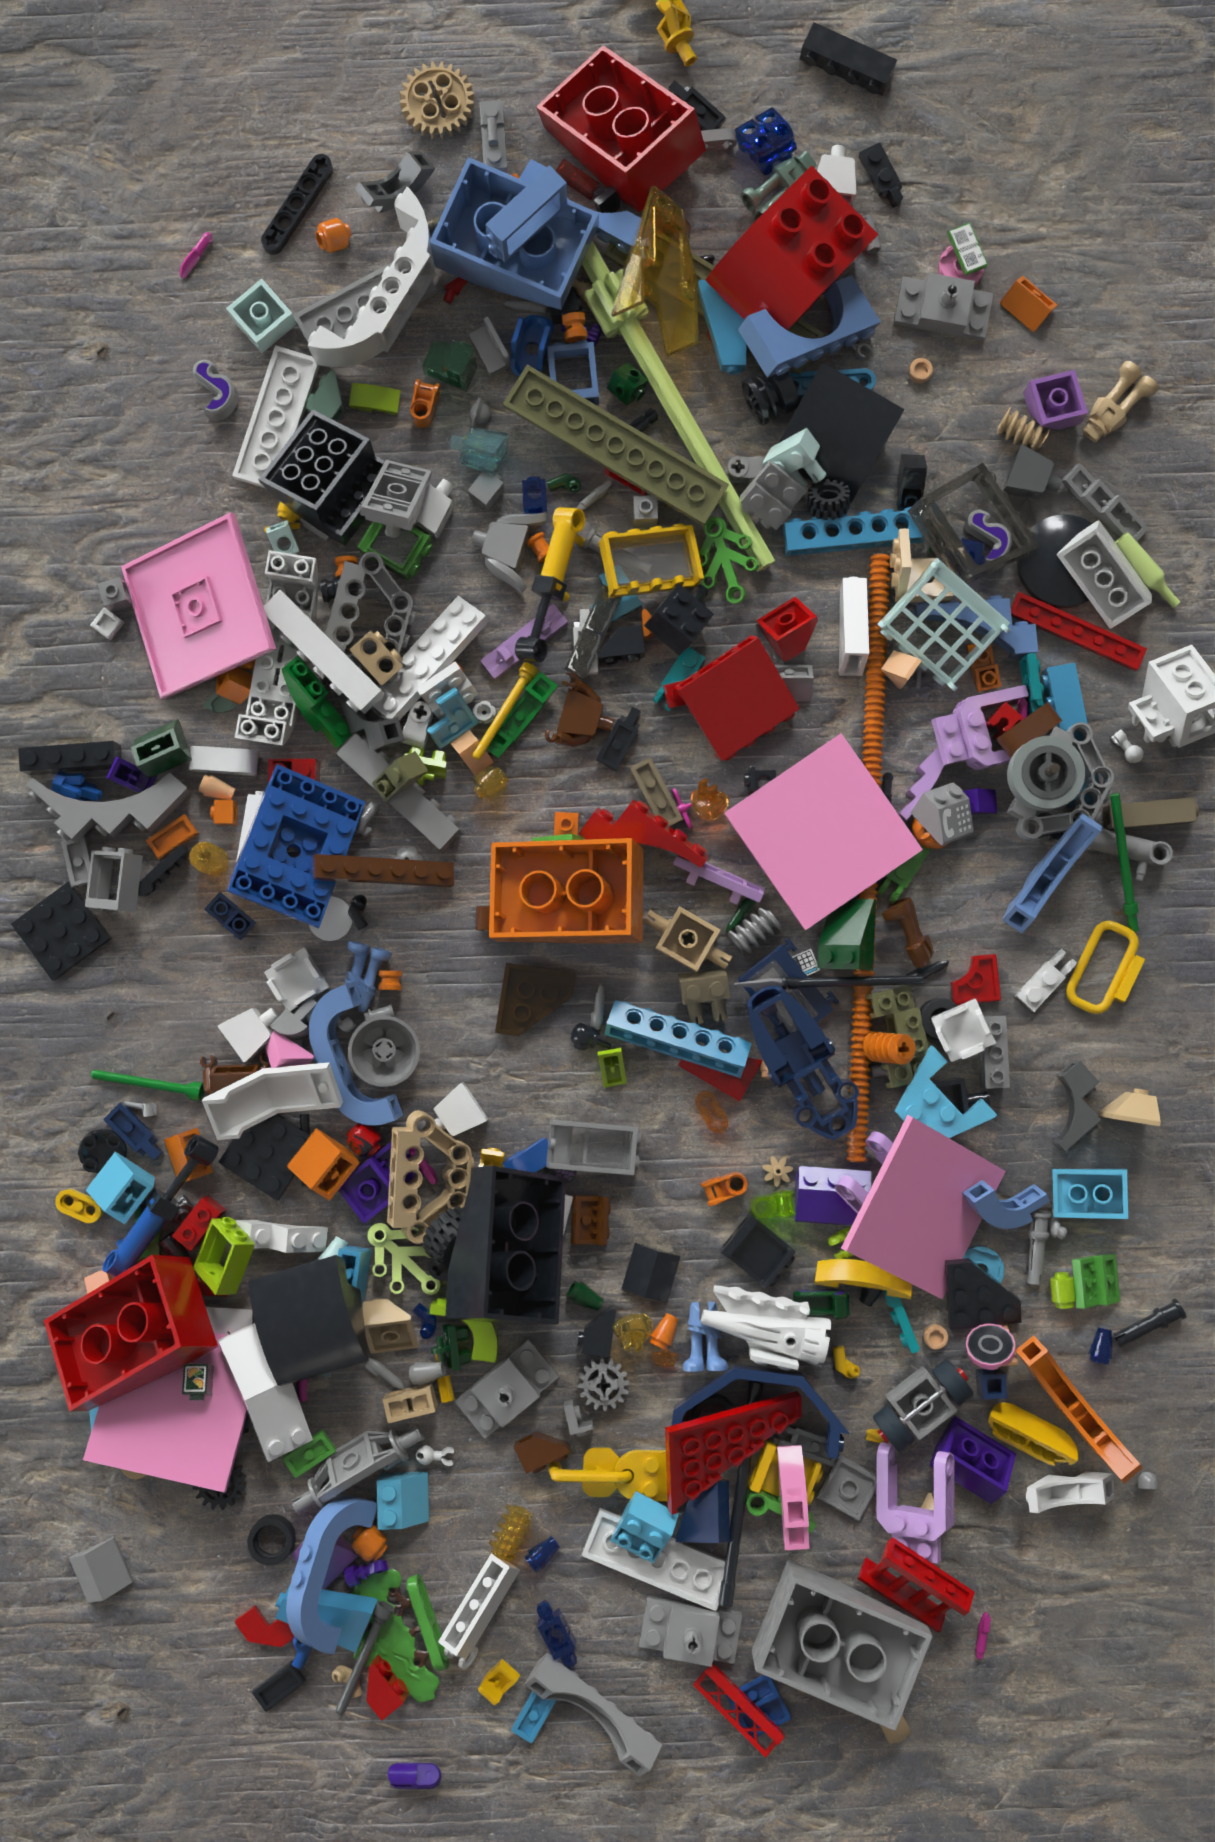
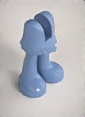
(366, 986)
(695, 1362)

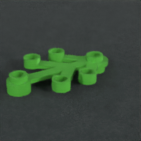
(724, 556)

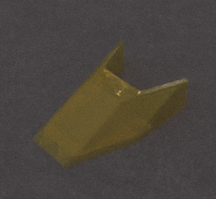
(662, 272)

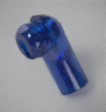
(428, 1321)

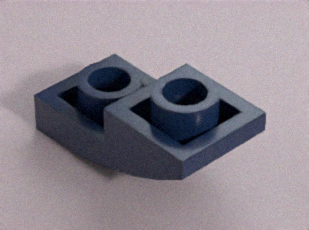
(230, 915)

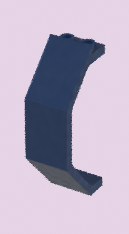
(834, 1439)

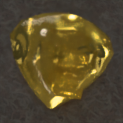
(633, 1330)

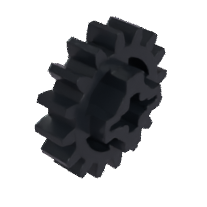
(222, 1498)

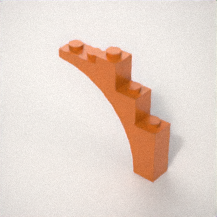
(1077, 1410)

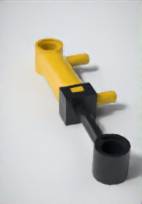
(550, 584)

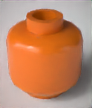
(333, 235)
(369, 1543)

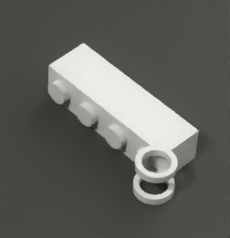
(477, 1610)

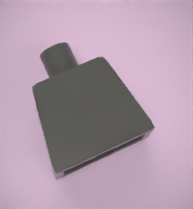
(1030, 475)

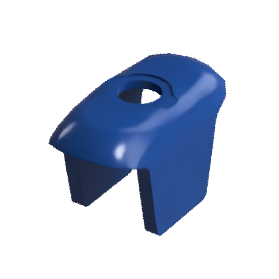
(530, 330)

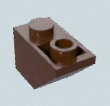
(540, 1449)

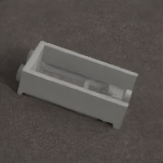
(593, 1147)

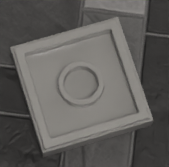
(848, 1487)

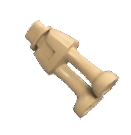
(1106, 414)

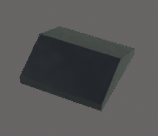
(650, 1272)

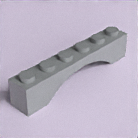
(634, 1746)

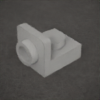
(573, 1415)

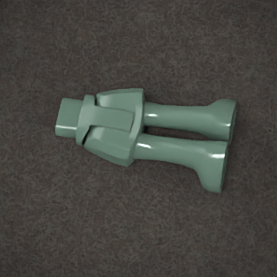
(784, 175)

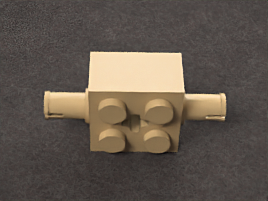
(702, 934)

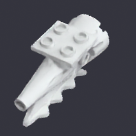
(772, 1326)

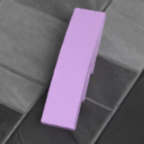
(930, 771)

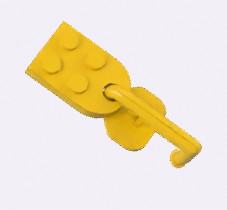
(606, 1472)

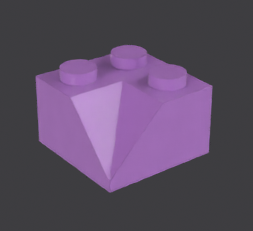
(1056, 400)

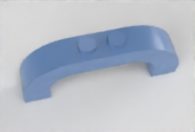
(328, 1049)
(313, 1566)

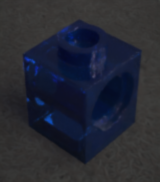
(536, 505)

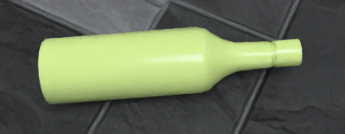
(1146, 568)

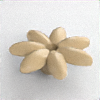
(772, 1170)

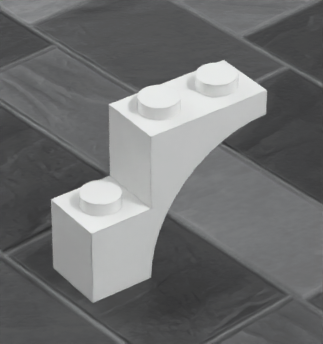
(285, 1237)
(1063, 1490)

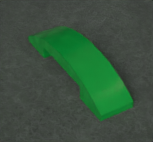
(522, 713)

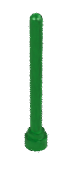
(192, 1090)

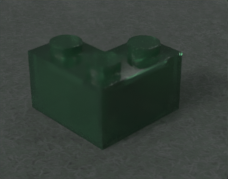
(451, 363)

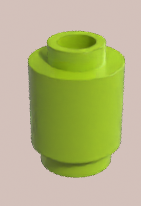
(1063, 1290)

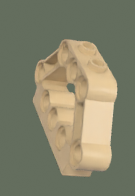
(409, 1137)

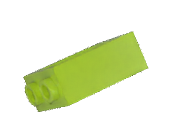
(227, 1279)

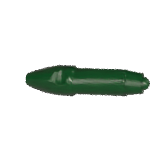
(744, 908)

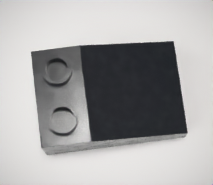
(508, 1249)

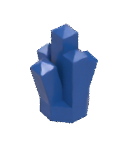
(74, 786)

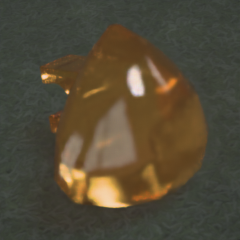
(708, 801)

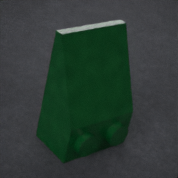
(849, 937)

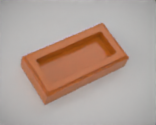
(172, 836)

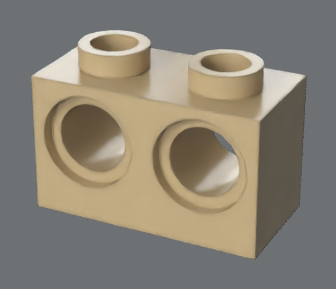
(372, 661)
(410, 1402)

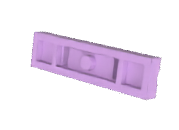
(504, 656)
(736, 884)

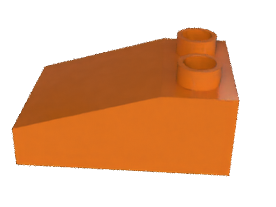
(567, 891)

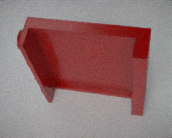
(737, 698)

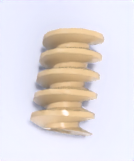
(1022, 431)

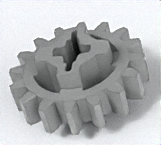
(613, 1383)

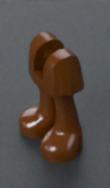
(918, 946)

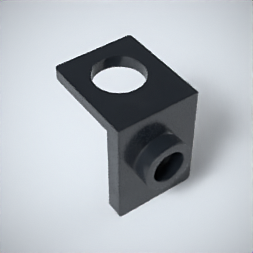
(752, 776)

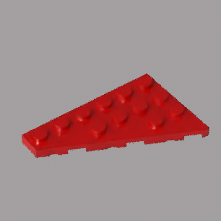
(712, 1444)

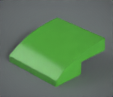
(1096, 1280)

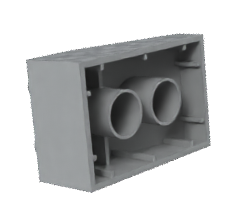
(840, 1645)

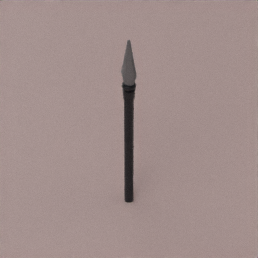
(795, 982)

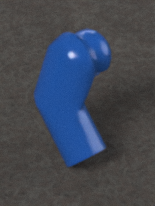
(302, 1653)

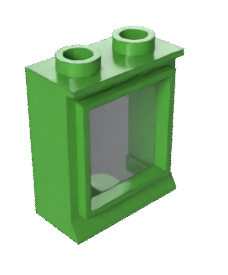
(400, 553)

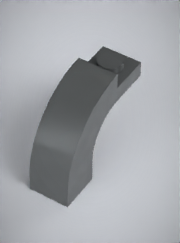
(411, 173)

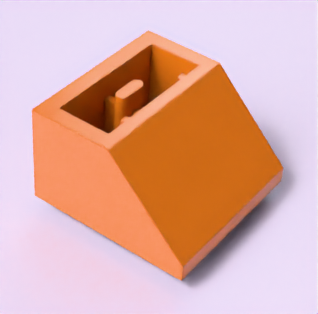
(323, 1164)

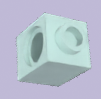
(282, 530)

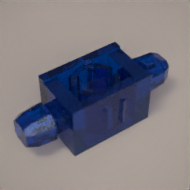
(557, 1649)

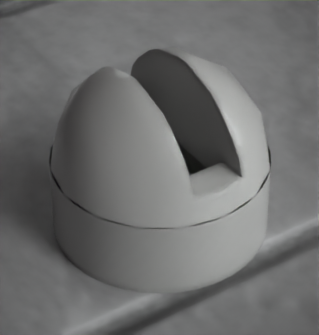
(1147, 1481)

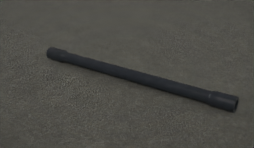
(728, 1582)

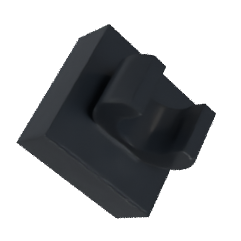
(607, 200)

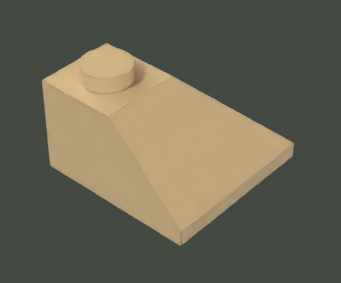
(1134, 1107)
(387, 1327)

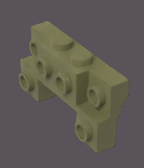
(901, 1018)

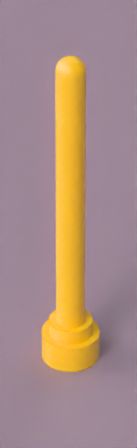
(527, 673)

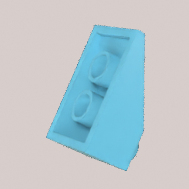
(1090, 1193)

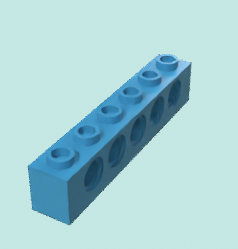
(796, 544)
(685, 1048)

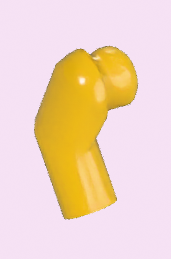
(843, 1365)

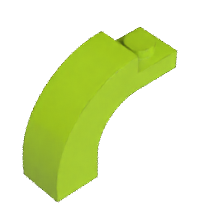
(484, 1334)

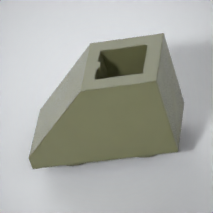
(399, 776)

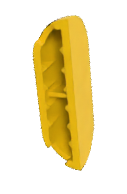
(1032, 1434)

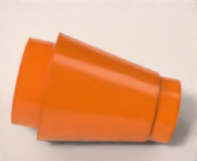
(664, 1332)

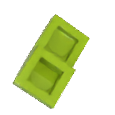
(374, 397)

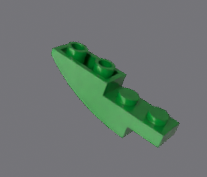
(311, 700)

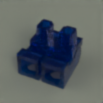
(768, 141)

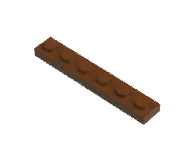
(383, 870)

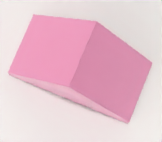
(284, 1052)

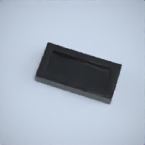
(278, 1686)

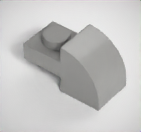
(294, 1025)

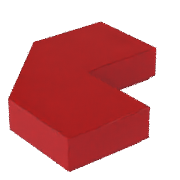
(258, 1630)

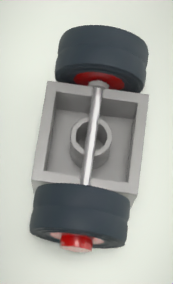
(922, 1403)

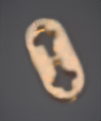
(716, 1108)

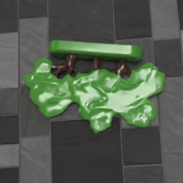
(397, 1641)

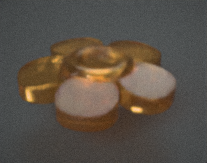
(664, 1358)

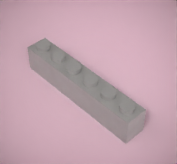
(410, 803)

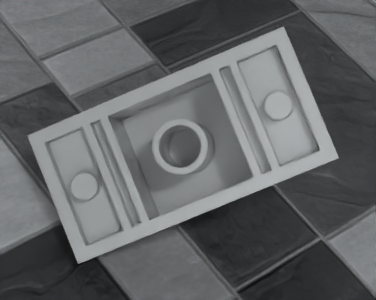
(944, 306)
(396, 497)
(507, 1389)
(690, 1631)

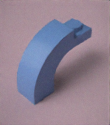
(1005, 1213)

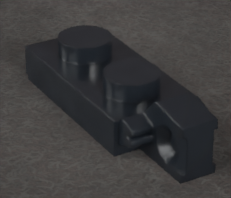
(708, 115)
(882, 173)
(619, 740)

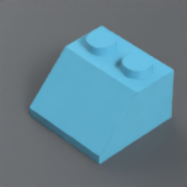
(402, 1499)

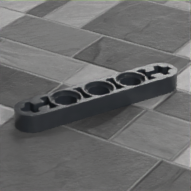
(297, 215)

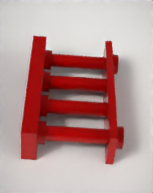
(922, 1573)

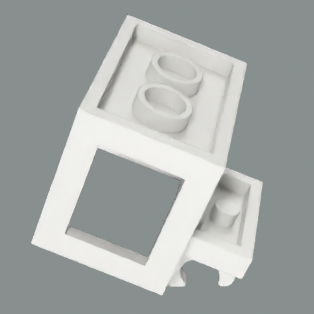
(1173, 693)

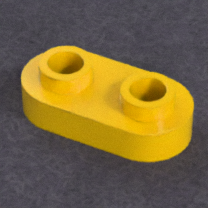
(80, 1206)

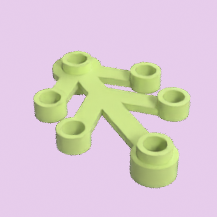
(400, 1256)

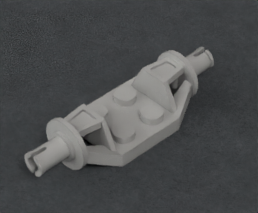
(355, 1462)

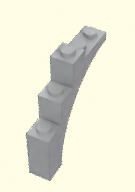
(146, 809)

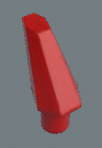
(453, 288)

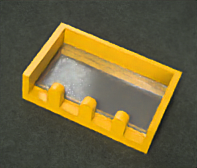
(650, 560)

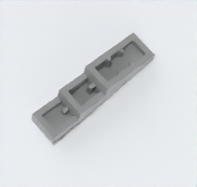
(1103, 503)

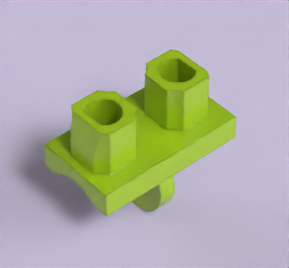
(436, 765)

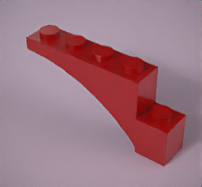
(643, 828)

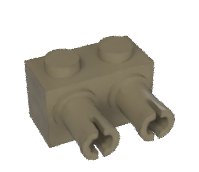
(703, 987)

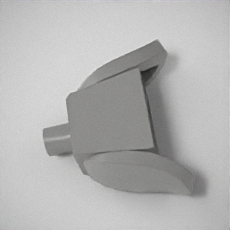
(506, 545)

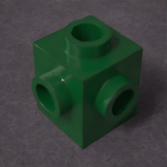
(627, 384)

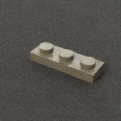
(655, 791)

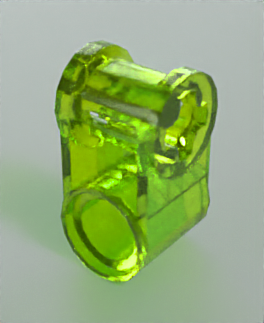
(775, 1204)

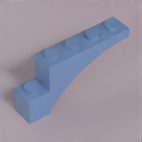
(1017, 643)
(1049, 873)

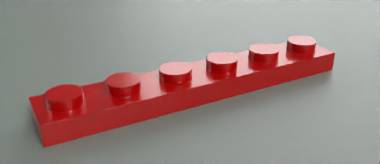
(1077, 631)

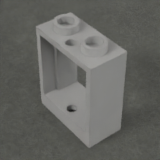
(100, 879)

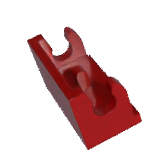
(1004, 719)

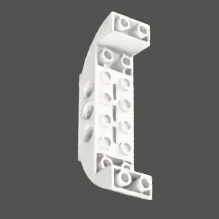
(390, 301)
(270, 706)

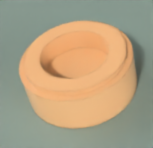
(920, 370)
(935, 1336)

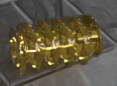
(209, 858)
(511, 1533)

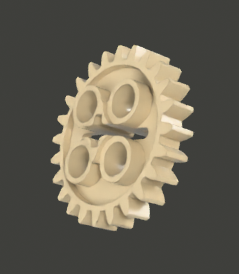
(456, 93)

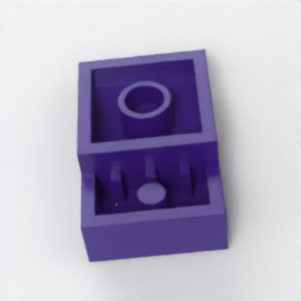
(368, 1185)

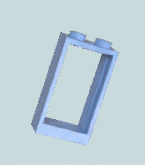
(526, 214)

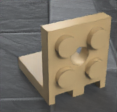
(909, 569)

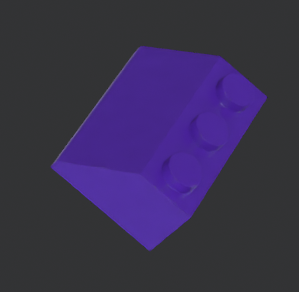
(817, 1198)
(978, 1460)

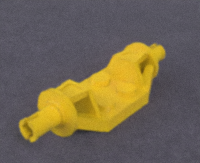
(676, 30)

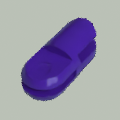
(414, 1775)

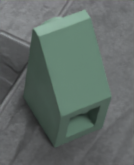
(327, 398)

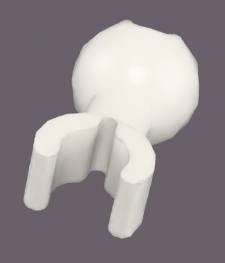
(1132, 752)
(430, 1455)

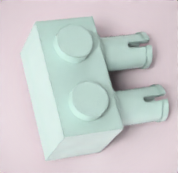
(797, 453)

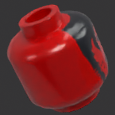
(364, 1140)

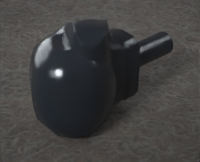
(586, 1037)

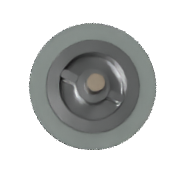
(1046, 773)

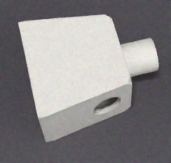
(839, 172)
(436, 508)
(249, 1032)
(459, 1111)

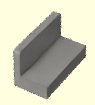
(490, 348)
(798, 680)

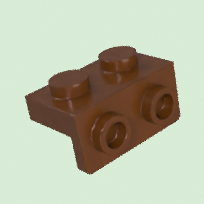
(590, 1220)

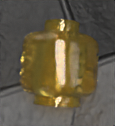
(490, 783)

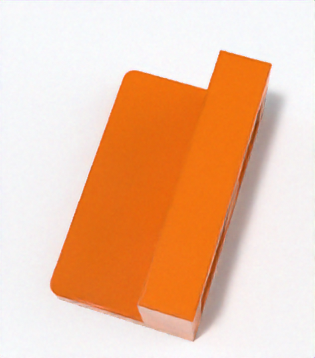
(1028, 303)
(176, 1146)

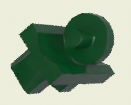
(454, 1357)

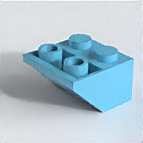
(120, 1187)
(644, 1527)

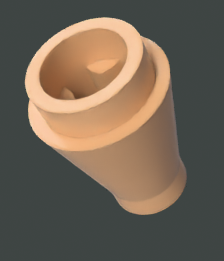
(216, 788)

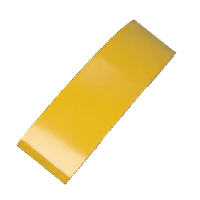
(861, 1274)

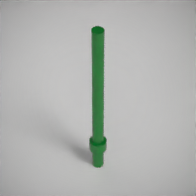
(1130, 906)

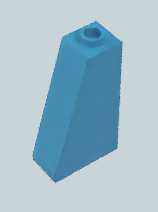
(723, 330)
(342, 1610)

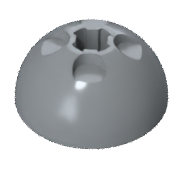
(383, 1064)

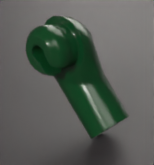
(564, 481)

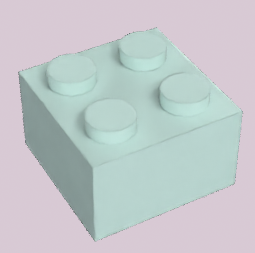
(261, 316)

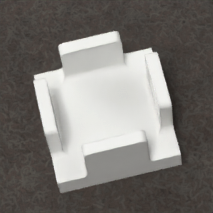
(295, 979)
(963, 1030)

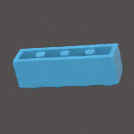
(357, 1266)

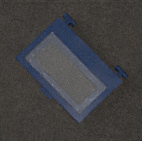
(780, 964)

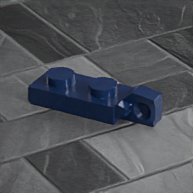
(133, 1131)

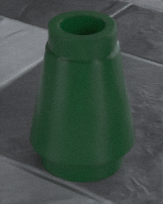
(584, 1296)

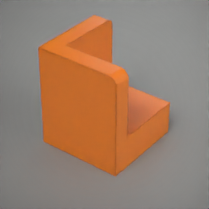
(234, 685)

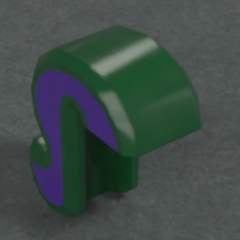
(825, 1302)

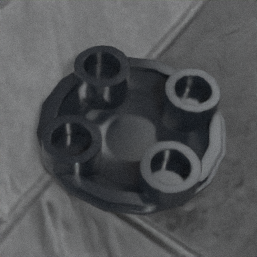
(98, 1147)

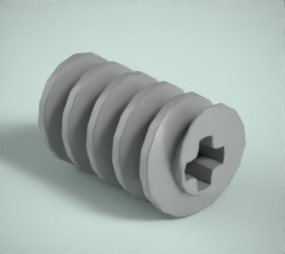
(754, 930)

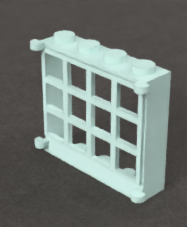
(969, 598)

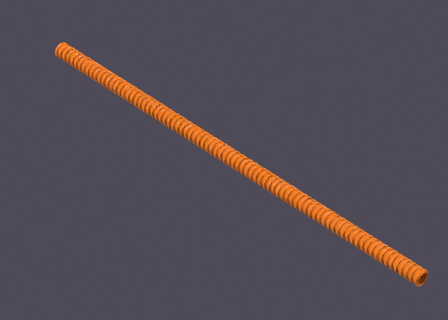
(872, 760)

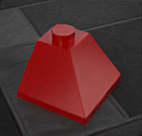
(788, 628)

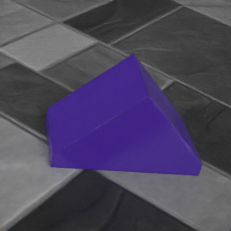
(129, 776)
(982, 801)

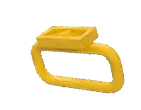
(1124, 977)

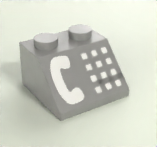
(945, 813)

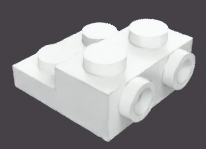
(444, 681)

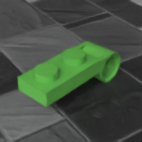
(773, 1503)

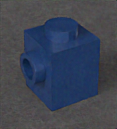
(991, 1383)

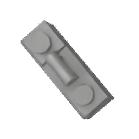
(493, 134)

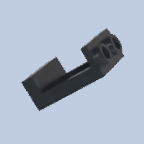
(758, 1251)

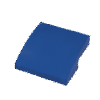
(767, 1698)

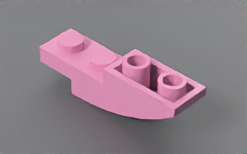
(793, 1497)

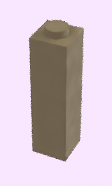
(1154, 813)

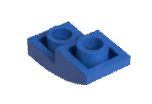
(530, 1159)

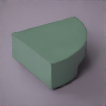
(219, 704)

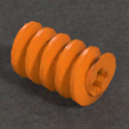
(889, 1048)

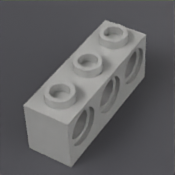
(994, 1059)

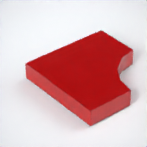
(979, 981)

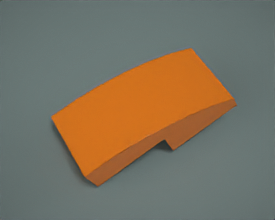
(985, 670)

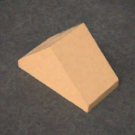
(900, 668)
(465, 746)

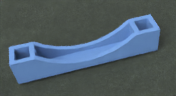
(613, 227)

